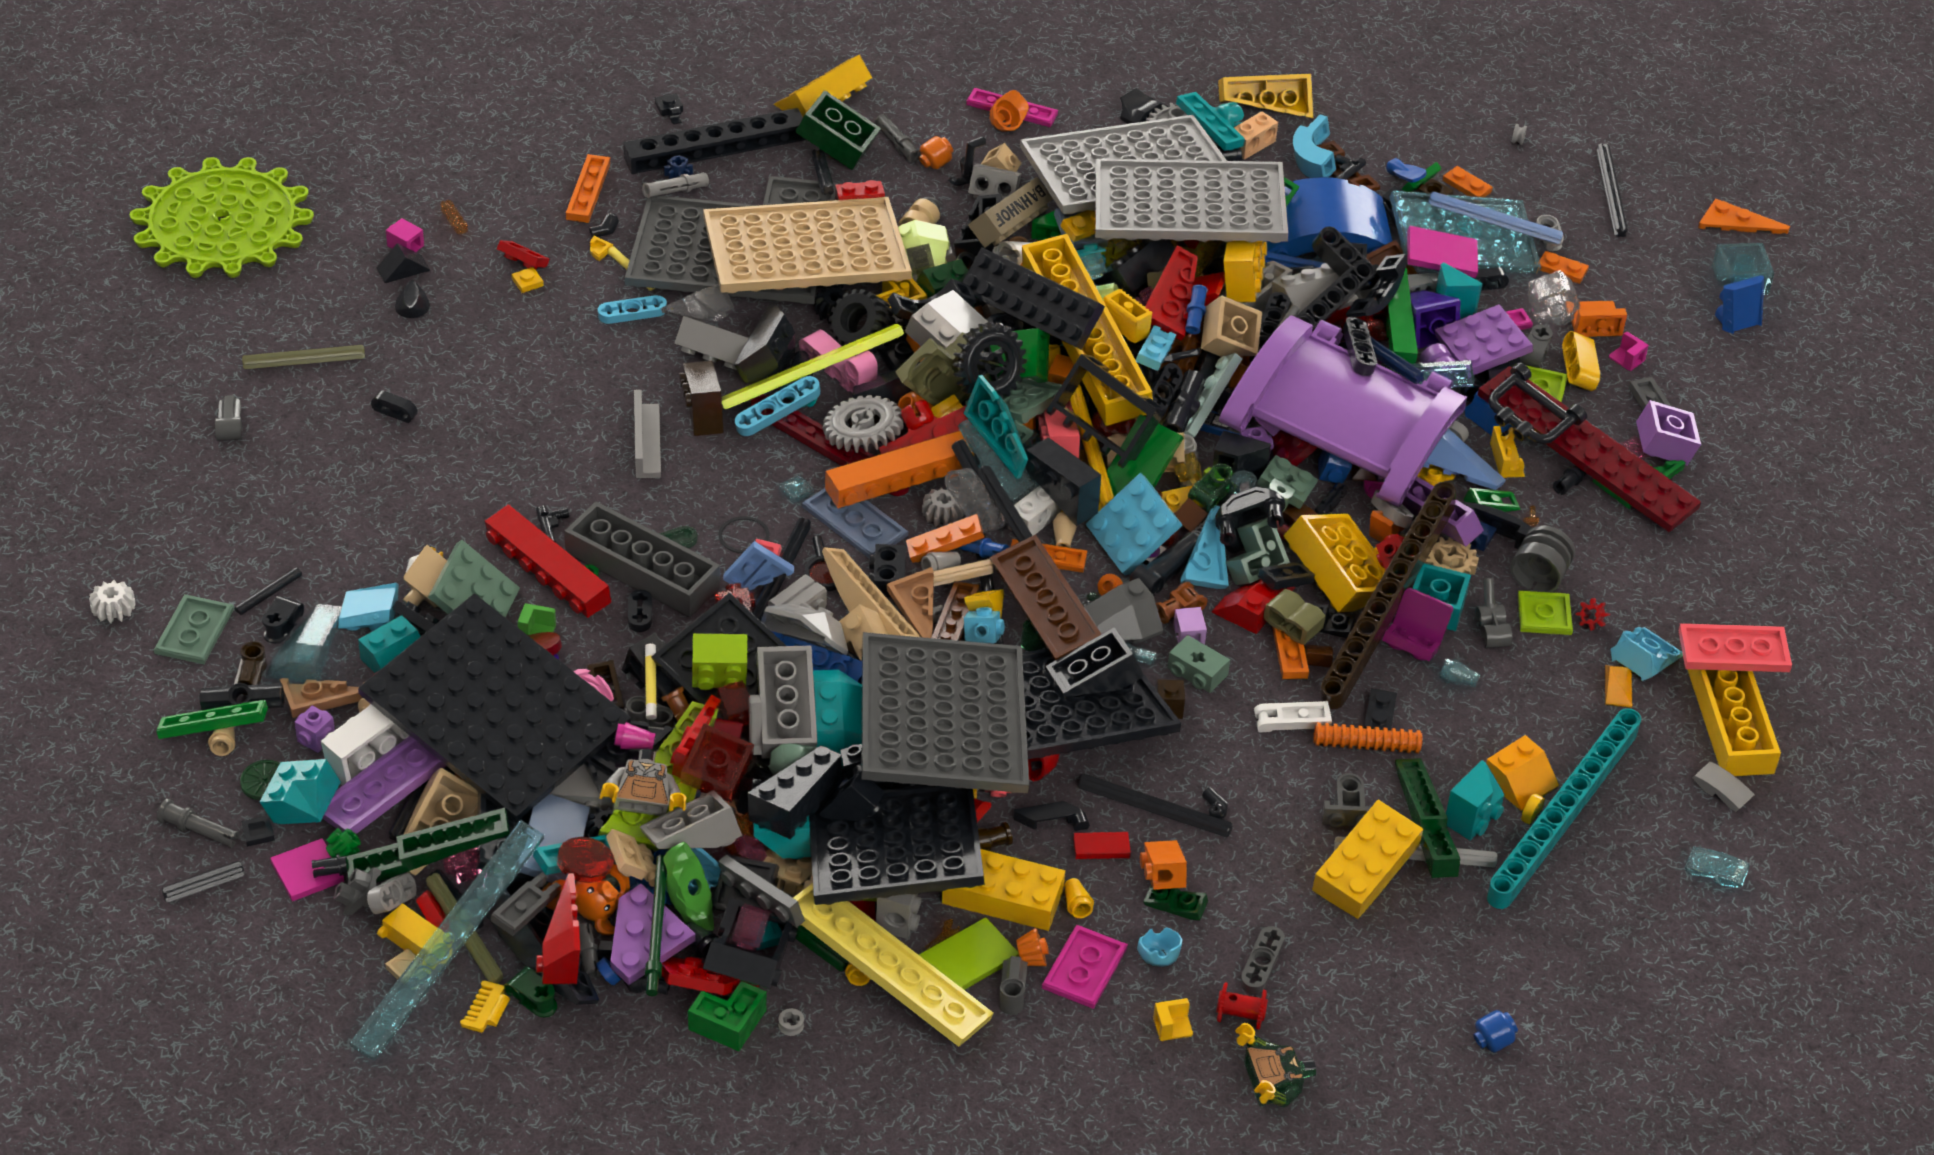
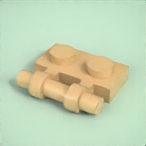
(632, 858)

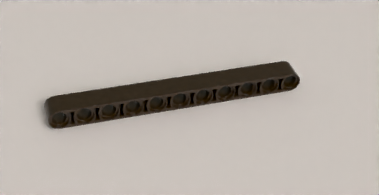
(1386, 604)

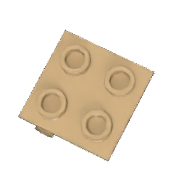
(791, 872)

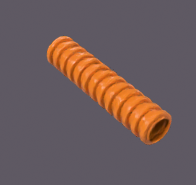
(1368, 738)

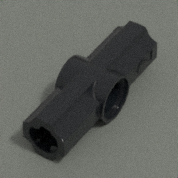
(1185, 401)
(227, 696)

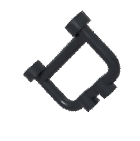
(1519, 375)

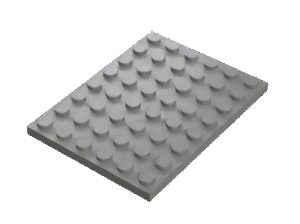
(1069, 159)
(1190, 200)

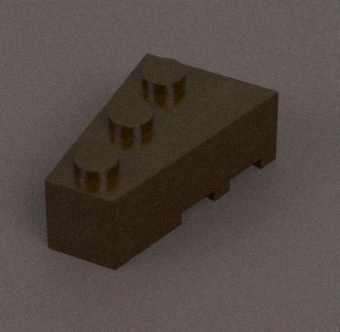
(702, 397)

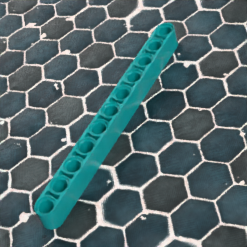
(1563, 809)

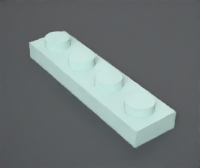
(1213, 388)

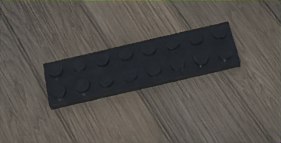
(1033, 298)

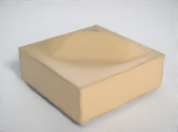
(400, 963)

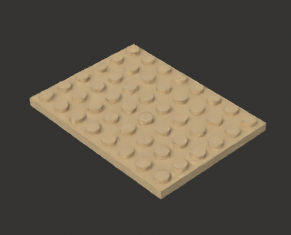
(806, 244)

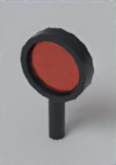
(817, 567)

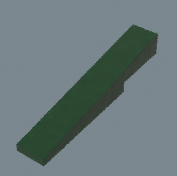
(1429, 814)
(431, 844)

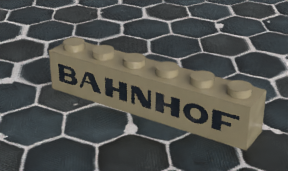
(1011, 213)

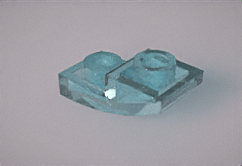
(1721, 867)

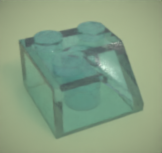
(1742, 262)

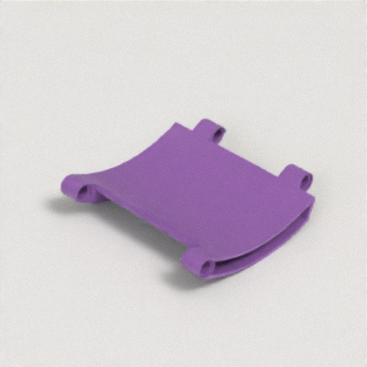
(1372, 421)

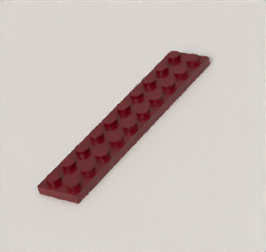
(1602, 458)

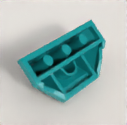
(837, 710)

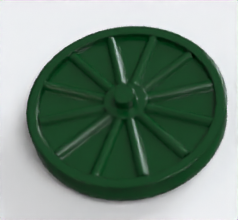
(257, 777)

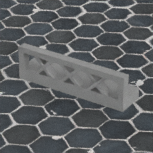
(647, 438)

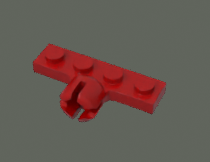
(925, 426)

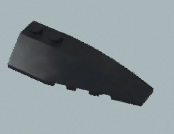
(529, 942)

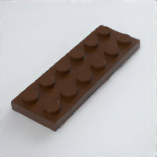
(1045, 597)

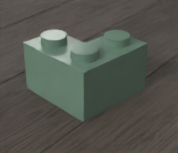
(1262, 550)

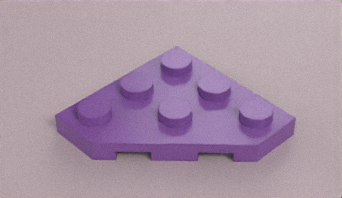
(633, 934)

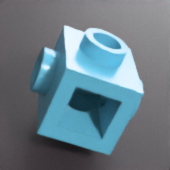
(983, 625)

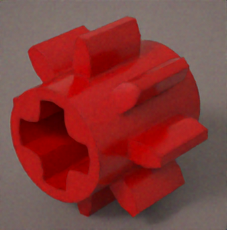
(1585, 613)

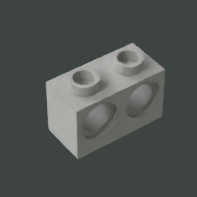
(995, 177)

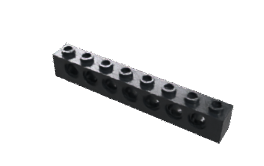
(713, 140)

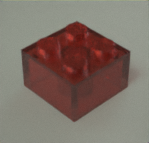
(717, 762)

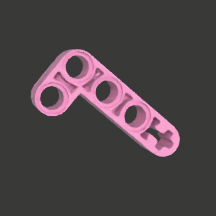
(849, 372)

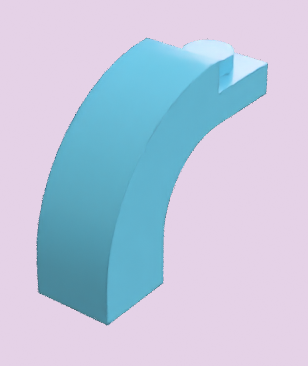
(1311, 159)

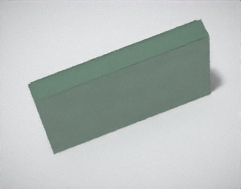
(194, 629)

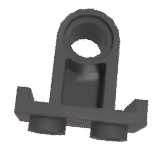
(1348, 802)

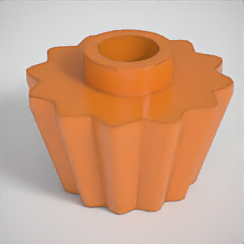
(1033, 948)

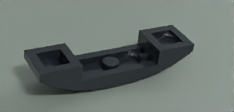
(1390, 277)
(1504, 522)

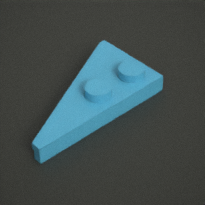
(1208, 559)

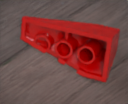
(562, 941)

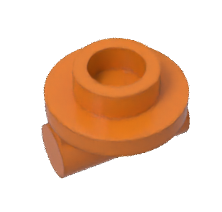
(1108, 583)

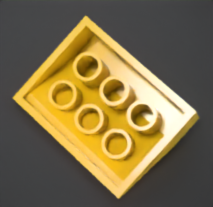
(1339, 558)

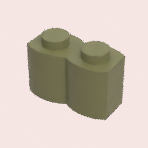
(1294, 616)

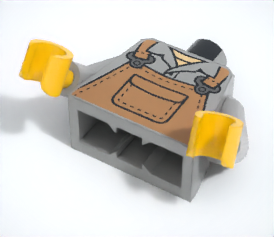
(643, 787)

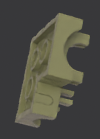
(934, 374)

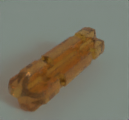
(454, 217)

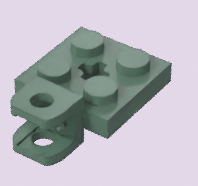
(1288, 481)

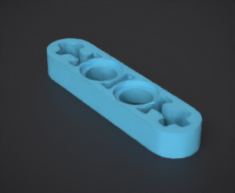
(775, 402)

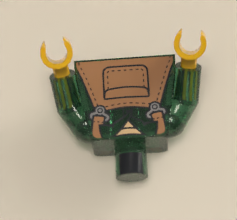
(1273, 1068)

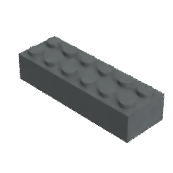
(643, 558)

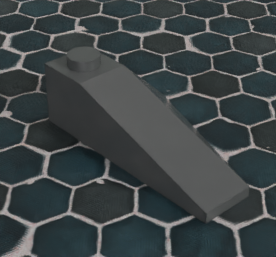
(1129, 610)

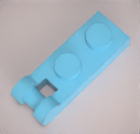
(1155, 348)

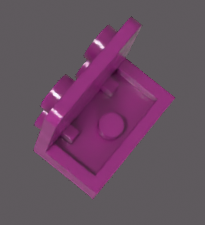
(1419, 625)

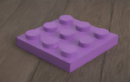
(1485, 338)

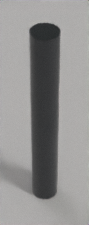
(268, 591)

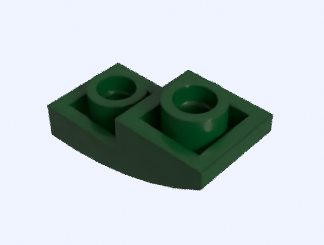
(1177, 902)

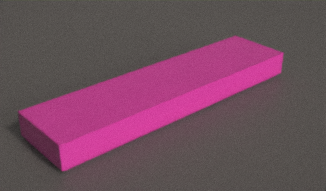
(1036, 113)

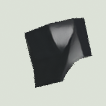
(1137, 106)

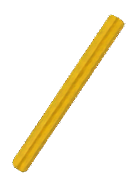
(1091, 447)

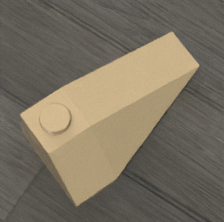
(441, 802)

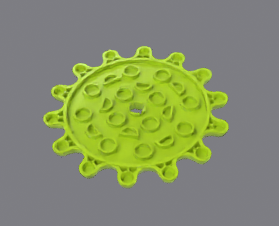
(255, 209)

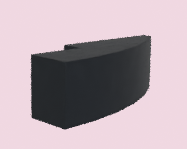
(887, 386)

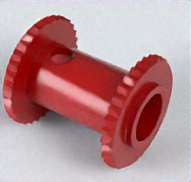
(1241, 1005)

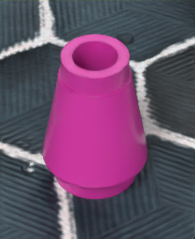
(633, 737)

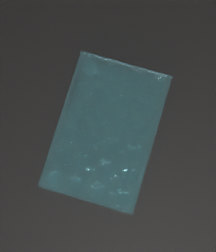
(1495, 244)

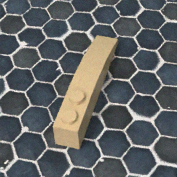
(858, 589)

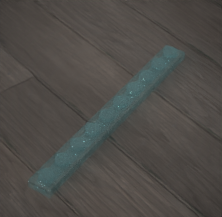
(446, 941)

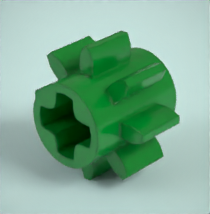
(343, 843)

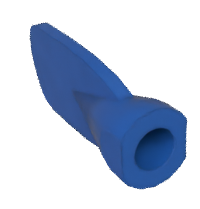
(1405, 171)

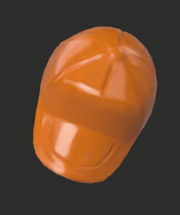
(1011, 108)

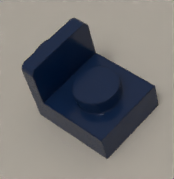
(1483, 539)

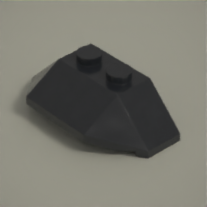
(768, 347)

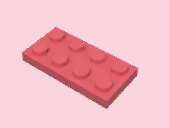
(1735, 647)

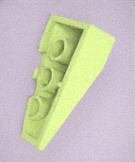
(920, 233)

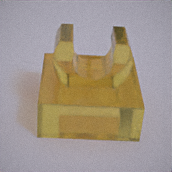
(1190, 470)

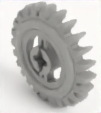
(863, 429)

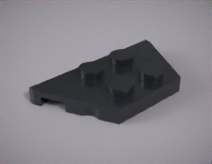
(611, 757)

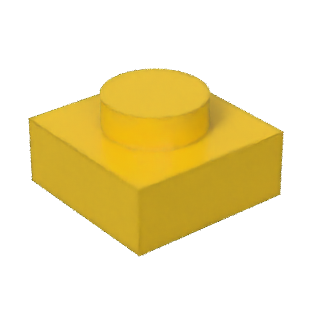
(527, 280)

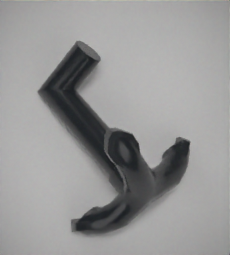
(967, 164)

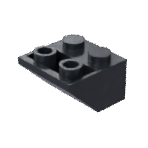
(1242, 453)

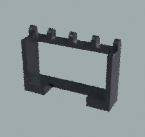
(1099, 370)

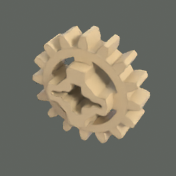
(1453, 556)

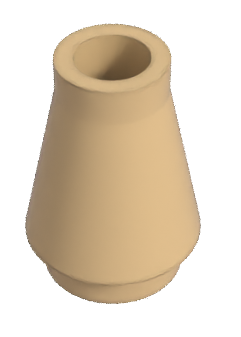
(1063, 530)
(222, 741)

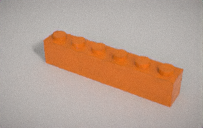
(892, 470)

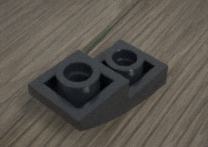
(1337, 623)

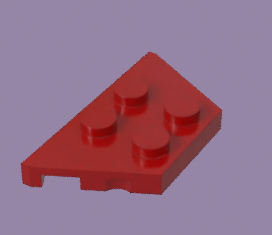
(690, 974)

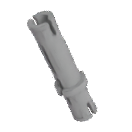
(683, 183)

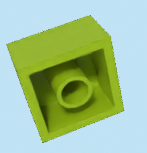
(719, 660)

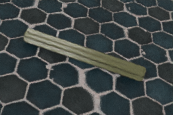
(303, 356)
(474, 943)

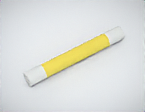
(650, 678)

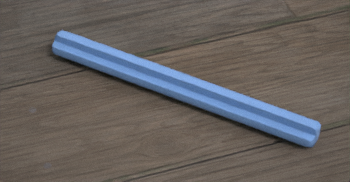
(1495, 217)

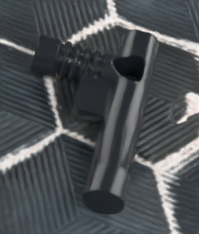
(1349, 166)
(551, 519)

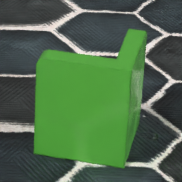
(537, 619)

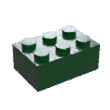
(838, 130)

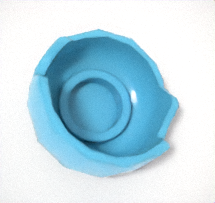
(1152, 944)

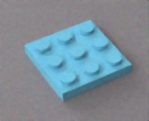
(1133, 524)

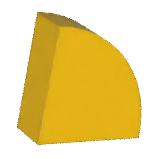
(599, 248)

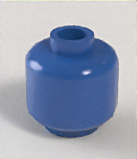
(1495, 1031)

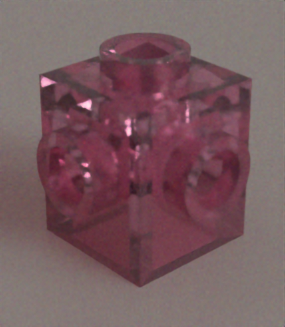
(462, 865)

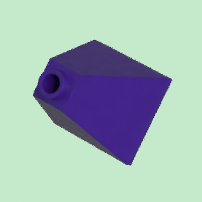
(1432, 312)

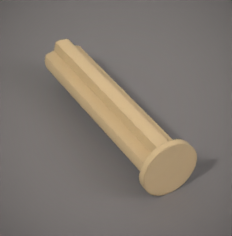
(963, 572)

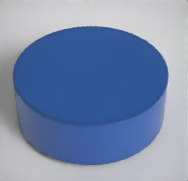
(604, 968)

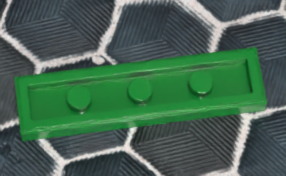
(212, 719)

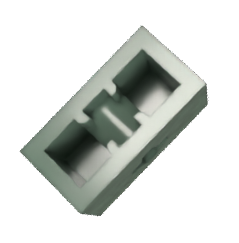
(1198, 664)

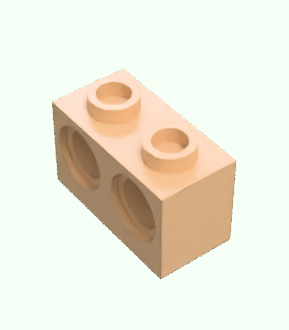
(1258, 133)

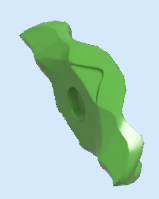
(681, 868)

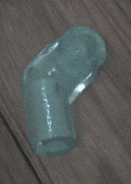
(1142, 655)

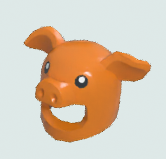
(599, 900)

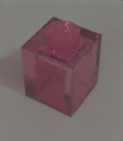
(751, 926)

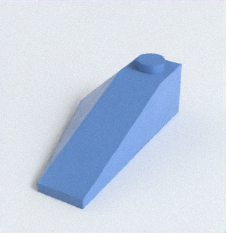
(1459, 458)

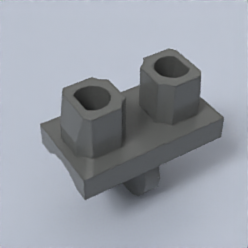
(355, 893)

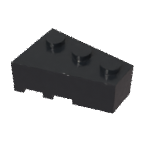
(968, 241)

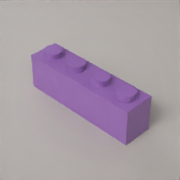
(1462, 525)

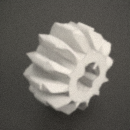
(112, 601)

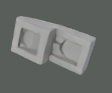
(1728, 788)

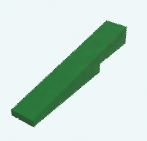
(1401, 324)

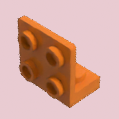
(1599, 319)

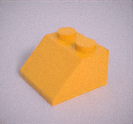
(1522, 771)

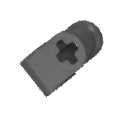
(1540, 338)

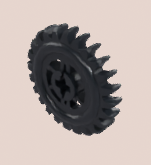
(979, 348)

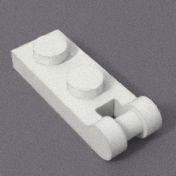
(1291, 715)

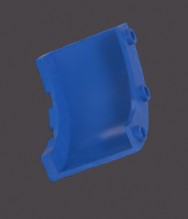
(1335, 203)

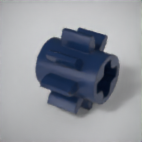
(676, 166)

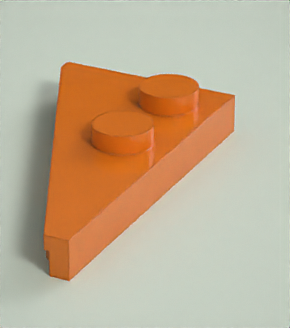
(1735, 218)

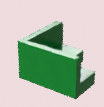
(729, 1020)

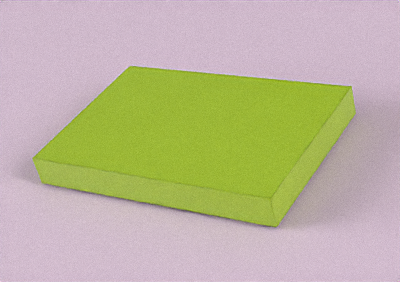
(971, 954)

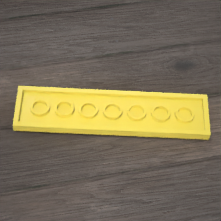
(895, 967)

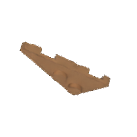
(915, 600)
(320, 694)

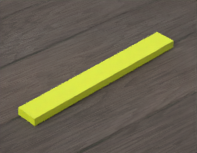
(811, 366)

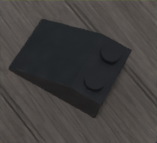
(1096, 666)

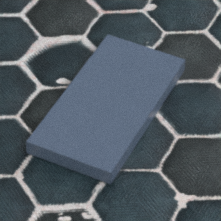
(858, 523)
(558, 821)

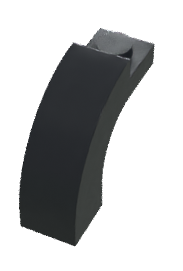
(905, 307)

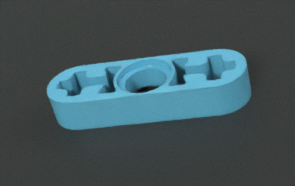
(637, 303)

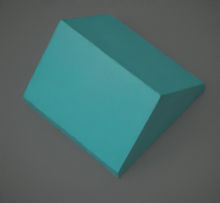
(1459, 285)

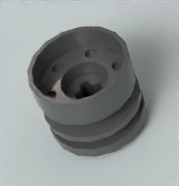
(1543, 558)

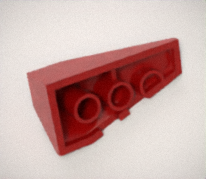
(1247, 605)

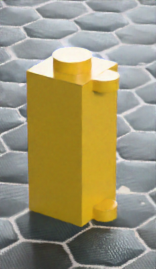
(406, 929)

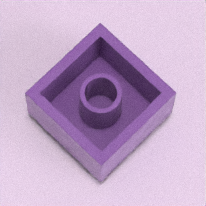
(1668, 432)

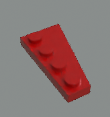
(1173, 293)

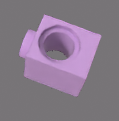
(1190, 622)

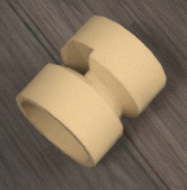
(923, 211)

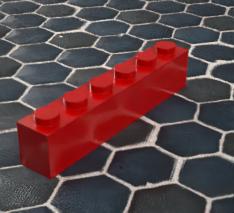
(547, 561)

